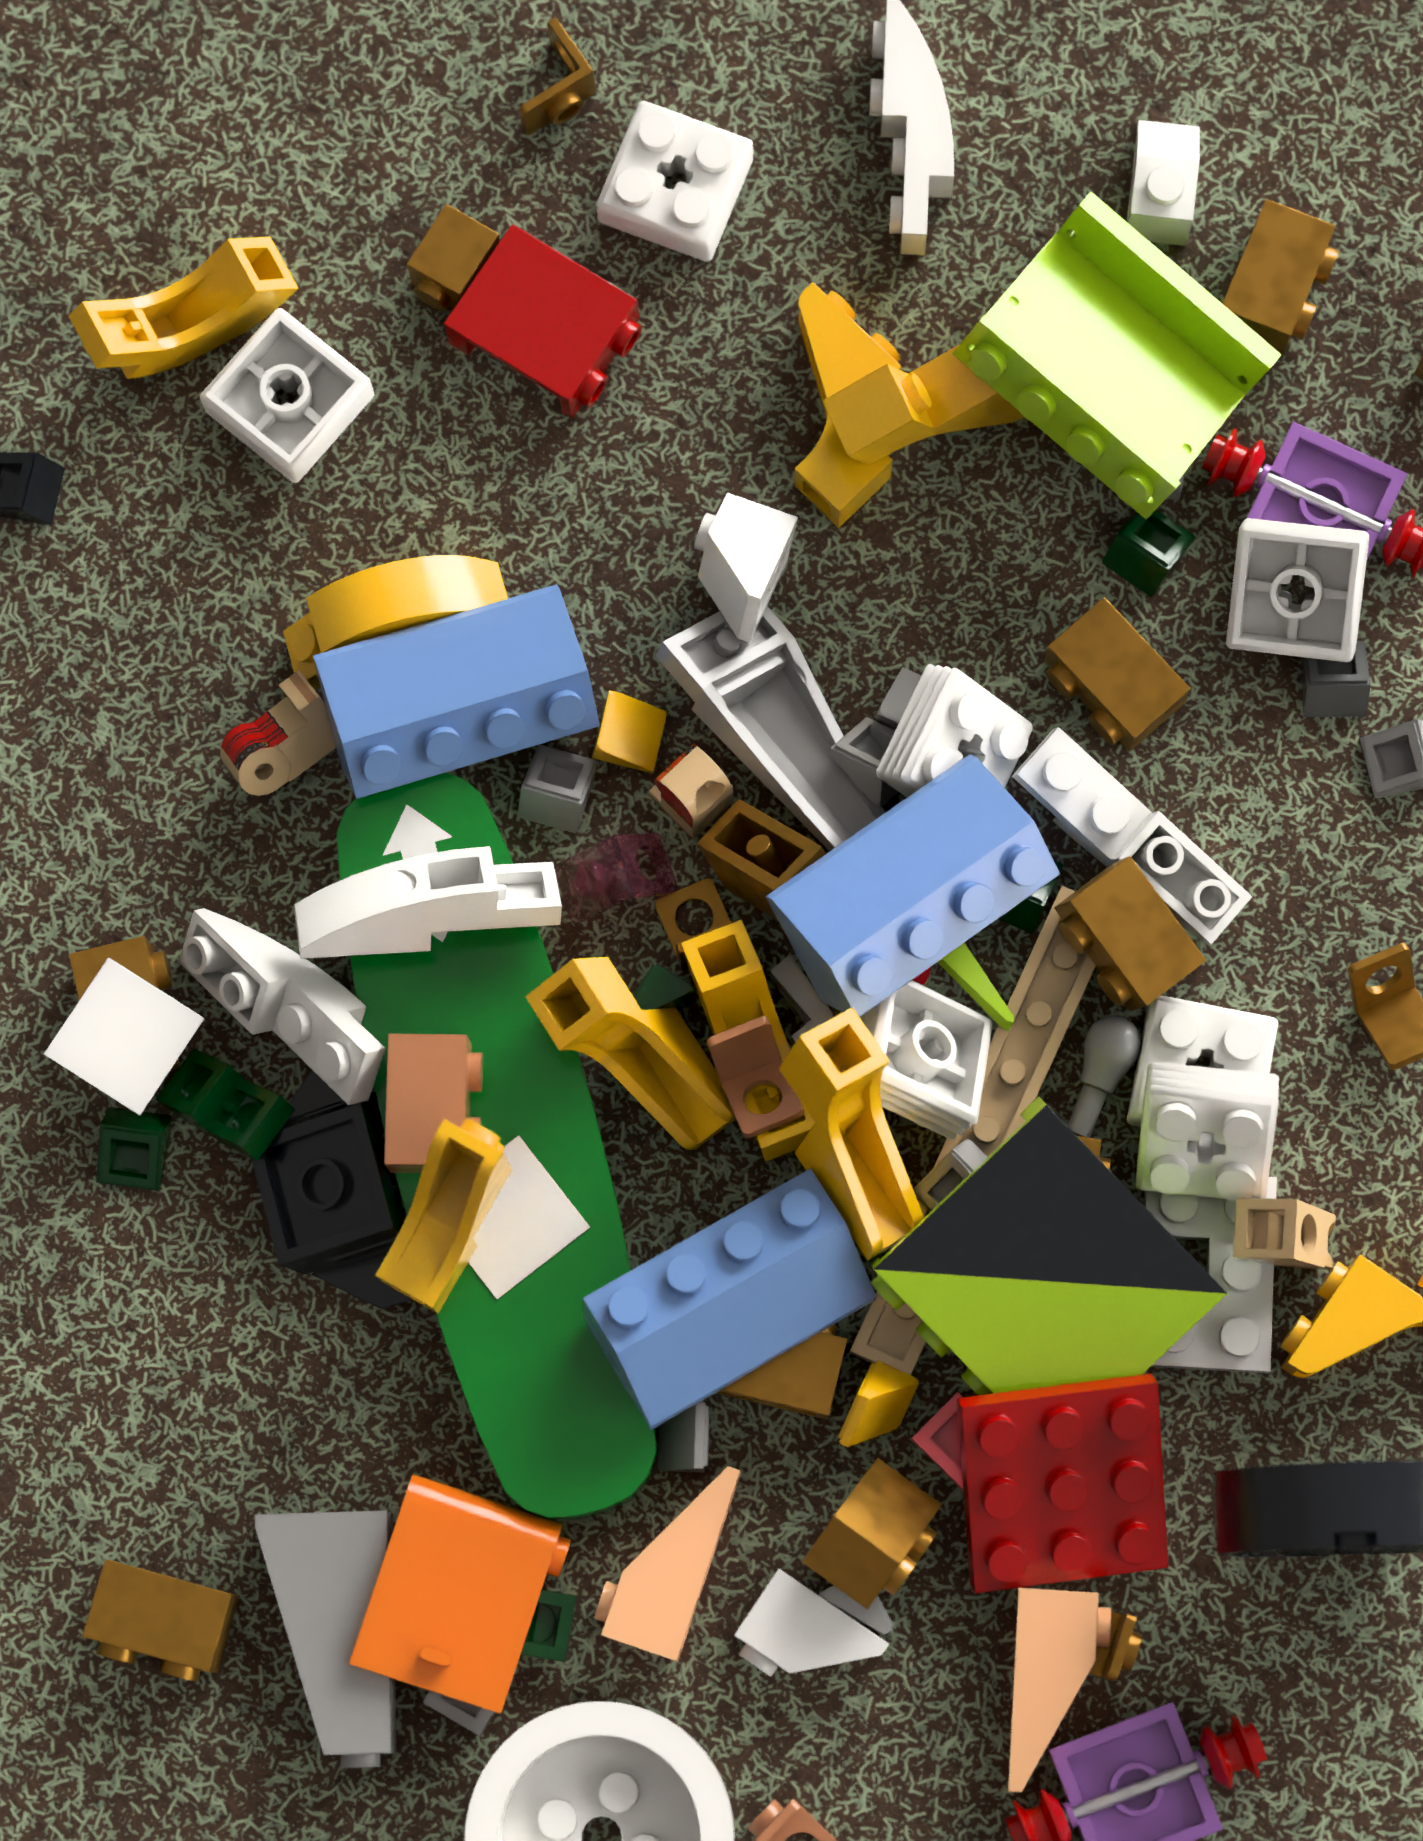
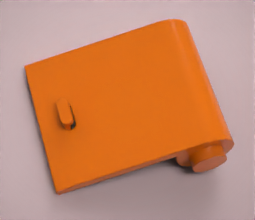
(457, 1593)

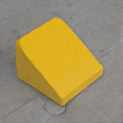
(629, 732)
(878, 1404)

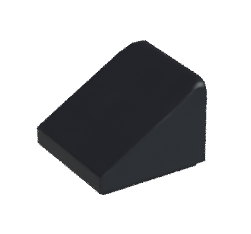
(29, 487)

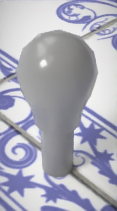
(1109, 1053)

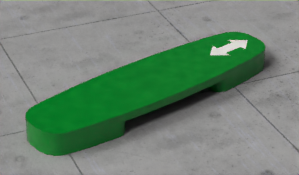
(526, 1361)

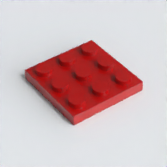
(1063, 1483)

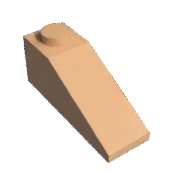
(664, 1582)
(1052, 1659)

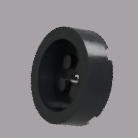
(1319, 1509)

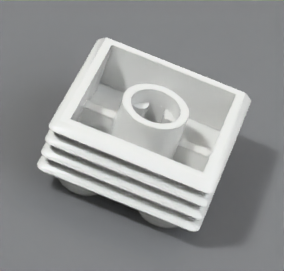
(695, 211)
(286, 358)
(1263, 613)
(946, 723)
(1184, 1030)
(934, 1058)
(1190, 1100)

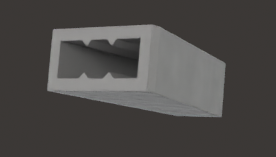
(323, 1583)

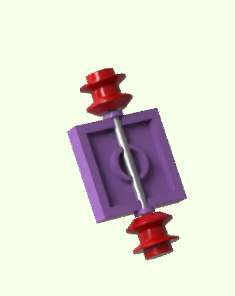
(1321, 485)
(1139, 1781)

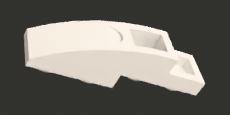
(918, 121)
(1117, 825)
(406, 900)
(278, 991)

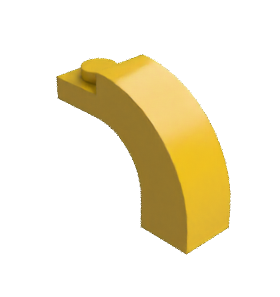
(191, 317)
(389, 600)
(734, 993)

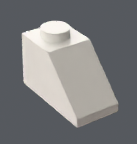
(1164, 181)
(743, 559)
(802, 1631)

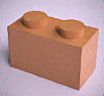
(426, 1082)

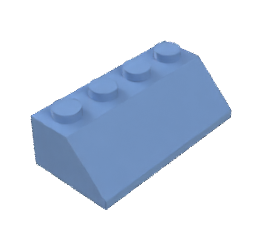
(456, 691)
(912, 887)
(729, 1299)

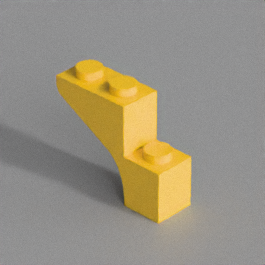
(838, 357)
(901, 408)
(646, 1050)
(850, 1146)
(451, 1200)
(1358, 1311)

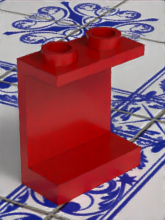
(545, 319)

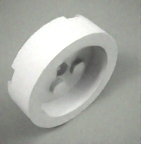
(596, 1764)

